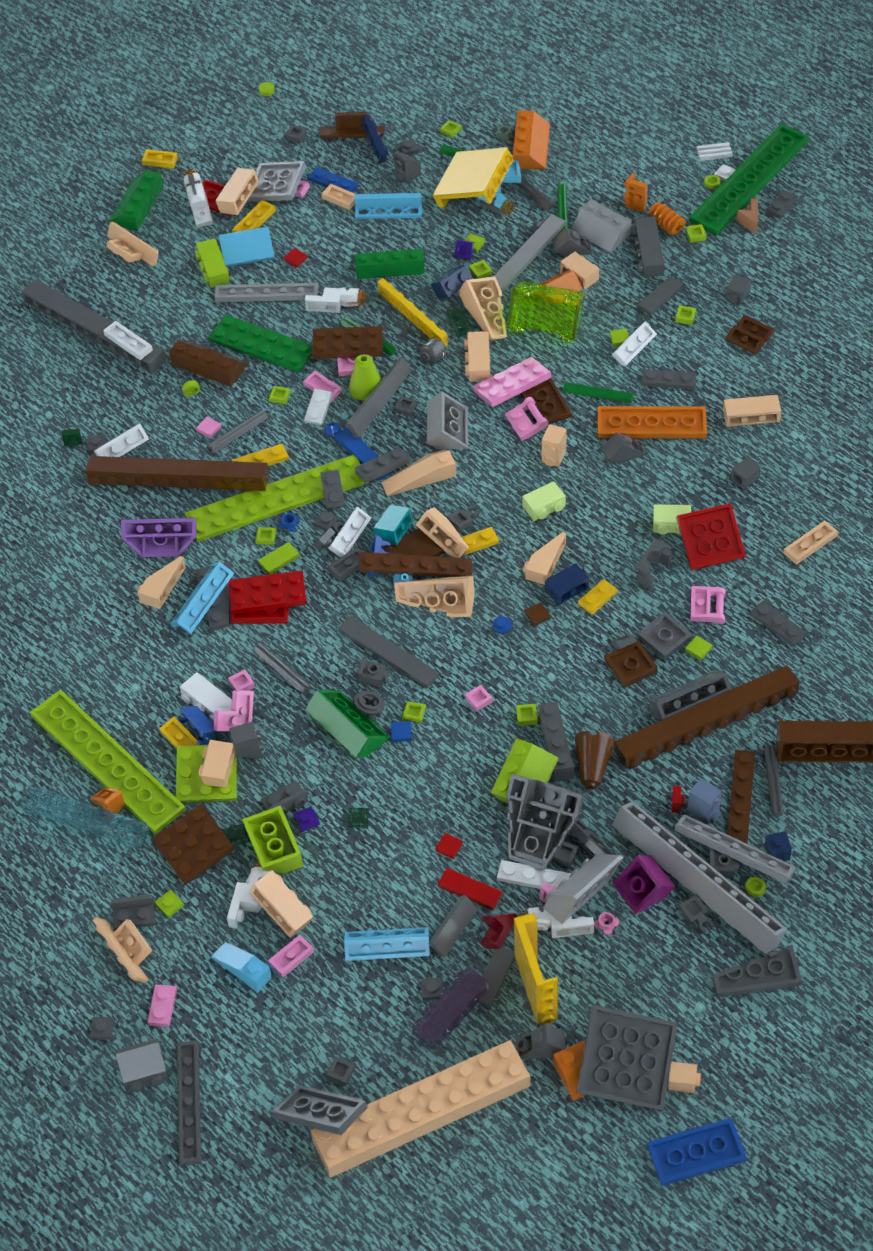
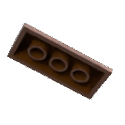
(206, 362)

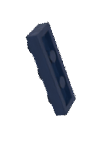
(375, 139)

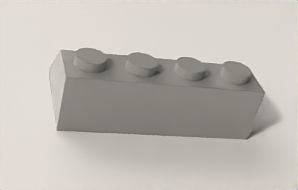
(581, 886)

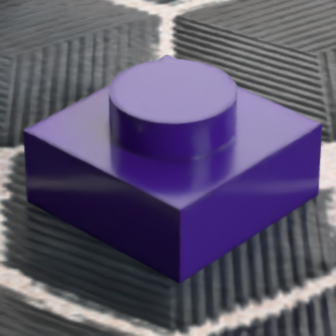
(464, 249)
(306, 819)

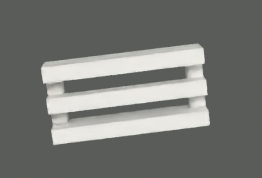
(714, 151)

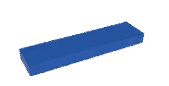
(356, 447)

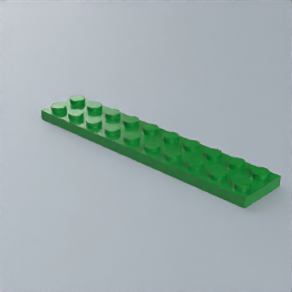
(749, 179)

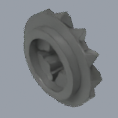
(369, 697)

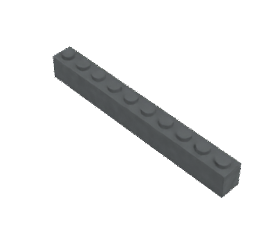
(85, 322)

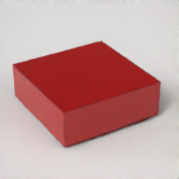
(295, 257)
(449, 846)

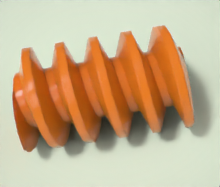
(666, 218)

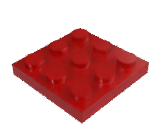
(710, 536)

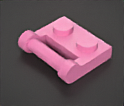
(521, 422)
(701, 604)

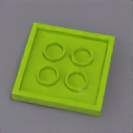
(189, 783)

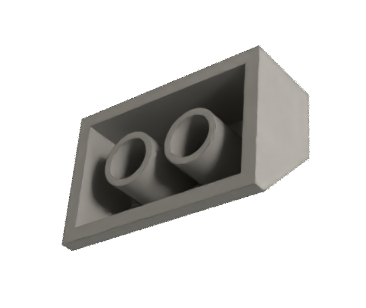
(601, 226)
(447, 423)

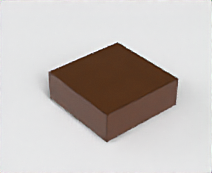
(537, 614)

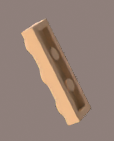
(810, 542)

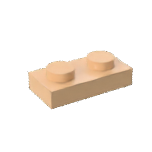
(339, 196)

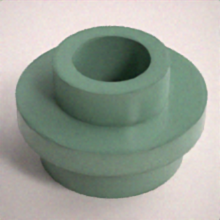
(504, 133)

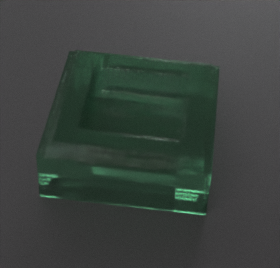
(358, 818)

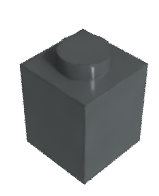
(738, 289)
(745, 473)

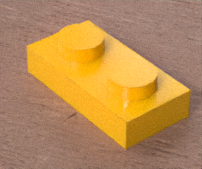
(159, 158)
(480, 540)
(597, 596)
(177, 734)

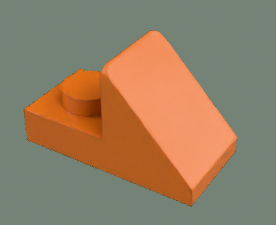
(109, 799)

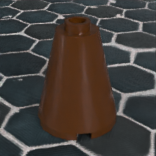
(593, 756)

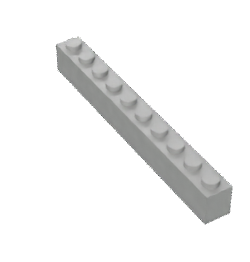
(699, 877)

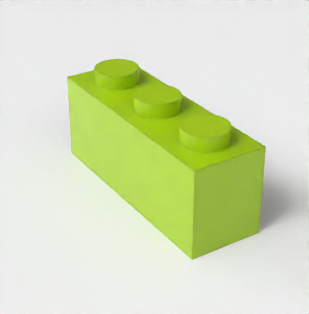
(212, 263)

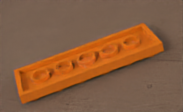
(652, 421)

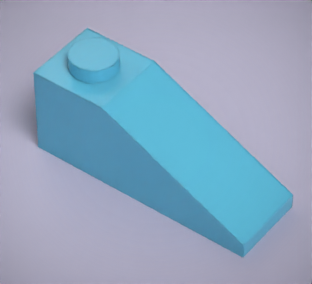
(243, 966)

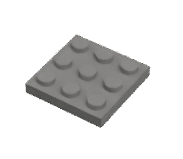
(277, 181)

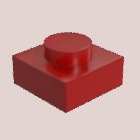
(677, 799)

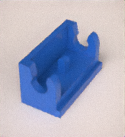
(199, 723)

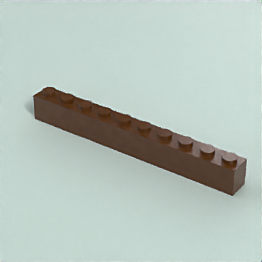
(177, 473)
(706, 717)

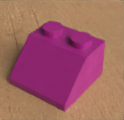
(643, 883)

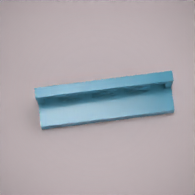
(388, 202)
(202, 597)
(386, 944)

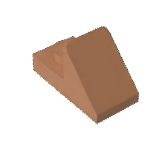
(749, 217)

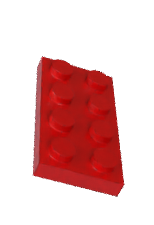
(267, 592)

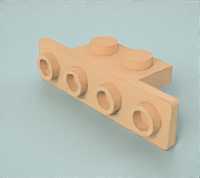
(129, 246)
(127, 944)

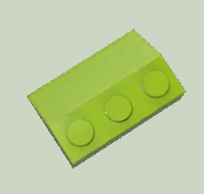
(526, 761)
(273, 841)

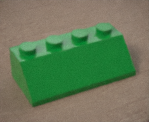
(137, 200)
(389, 263)
(345, 723)

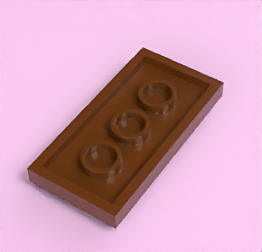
(347, 342)

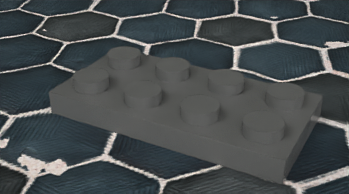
(320, 1109)

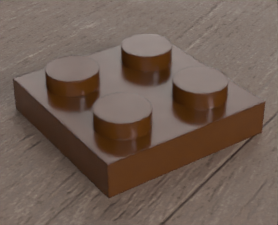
(631, 664)

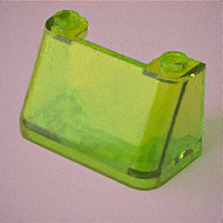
(545, 309)

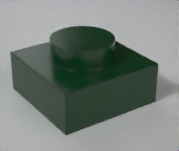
(72, 437)

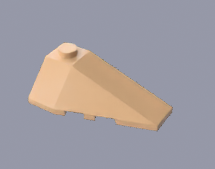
(483, 302)
(424, 471)
(448, 594)

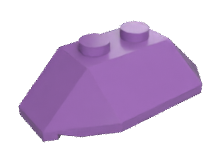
(159, 536)

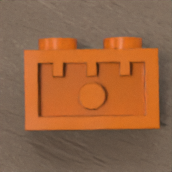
(635, 194)

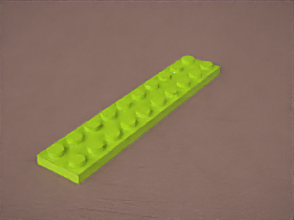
(278, 498)
(108, 761)

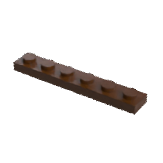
(414, 565)
(741, 795)

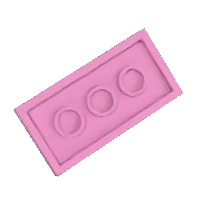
(512, 381)

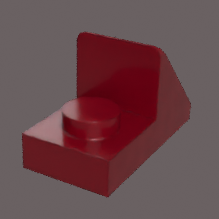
(499, 927)

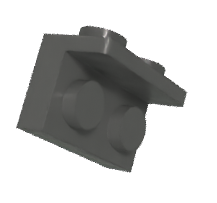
(288, 797)
(137, 909)

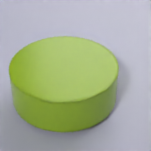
(266, 89)
(712, 182)
(191, 388)
(755, 887)

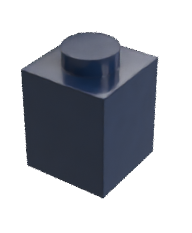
(778, 846)

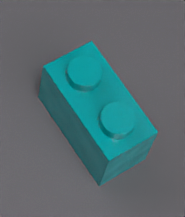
(393, 524)

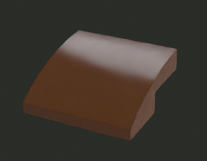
(749, 334)

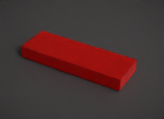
(473, 889)

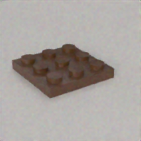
(193, 844)

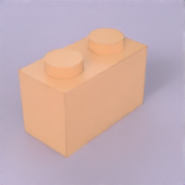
(585, 271)
(553, 445)
(217, 763)

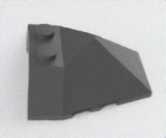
(539, 819)

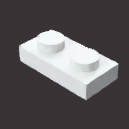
(318, 407)

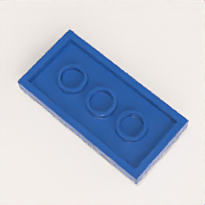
(696, 1151)

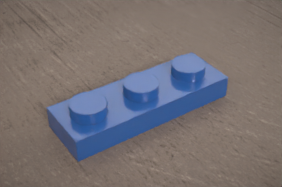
(326, 178)

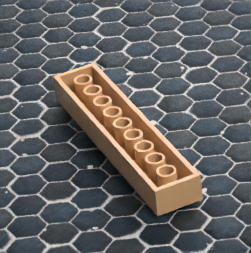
(424, 1107)

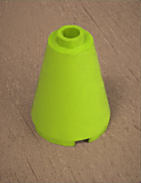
(363, 377)

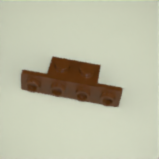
(348, 125)

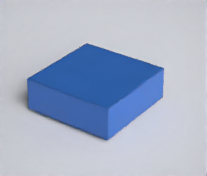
(401, 731)

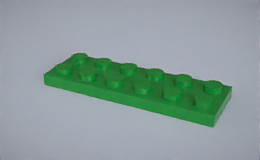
(261, 343)

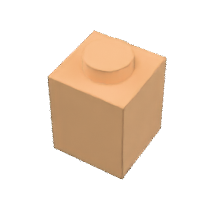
(683, 1077)

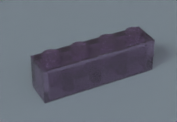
(450, 1008)

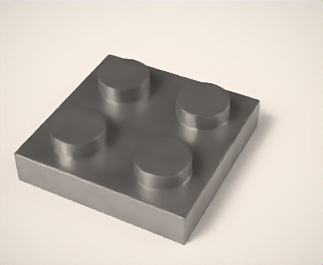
(664, 635)

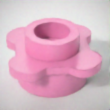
(606, 917)

